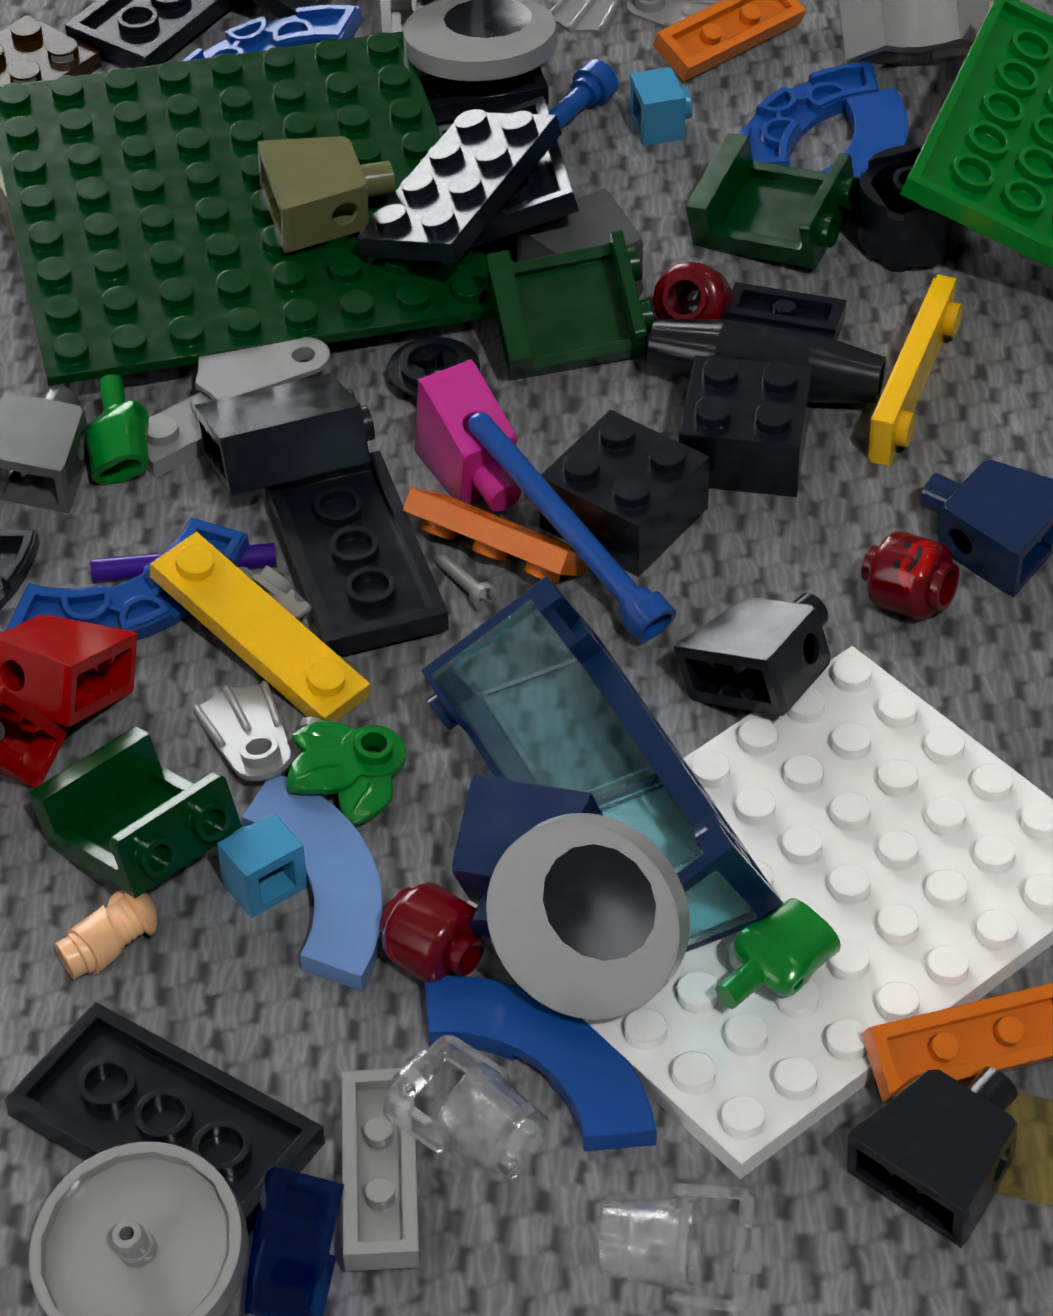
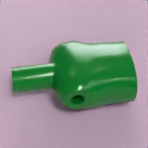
(117, 436)
(779, 953)

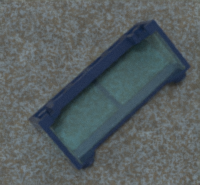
(562, 714)

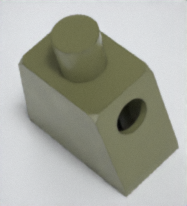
(318, 188)

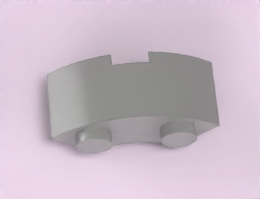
(887, 28)

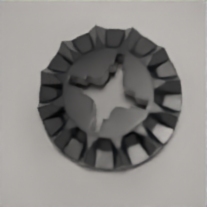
(422, 358)

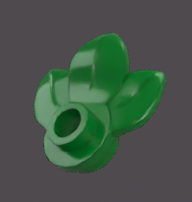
(339, 763)

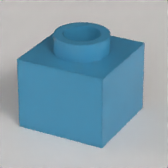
(659, 106)
(262, 864)

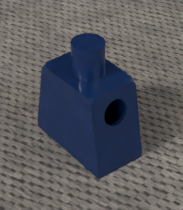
(995, 522)
(493, 819)

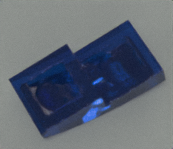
(292, 1245)

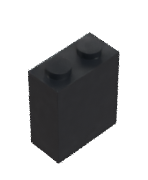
(284, 433)

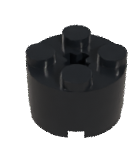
(896, 227)

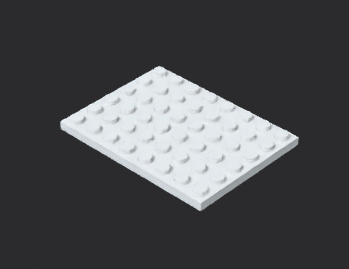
(910, 851)

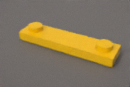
(894, 416)
(259, 629)

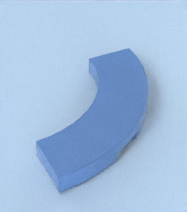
(342, 879)

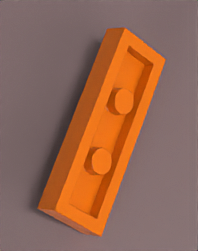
(724, 32)
(493, 534)
(963, 1039)

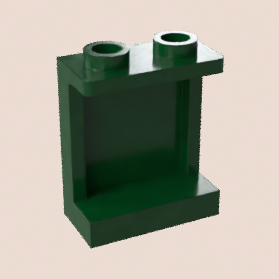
(769, 207)
(569, 308)
(131, 815)

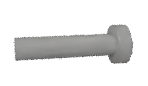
(480, 594)

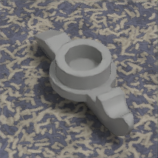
(279, 590)

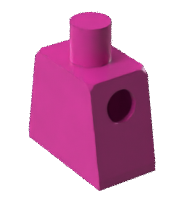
(450, 448)

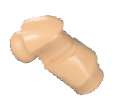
(104, 933)

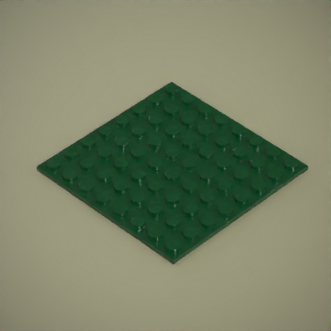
(152, 220)

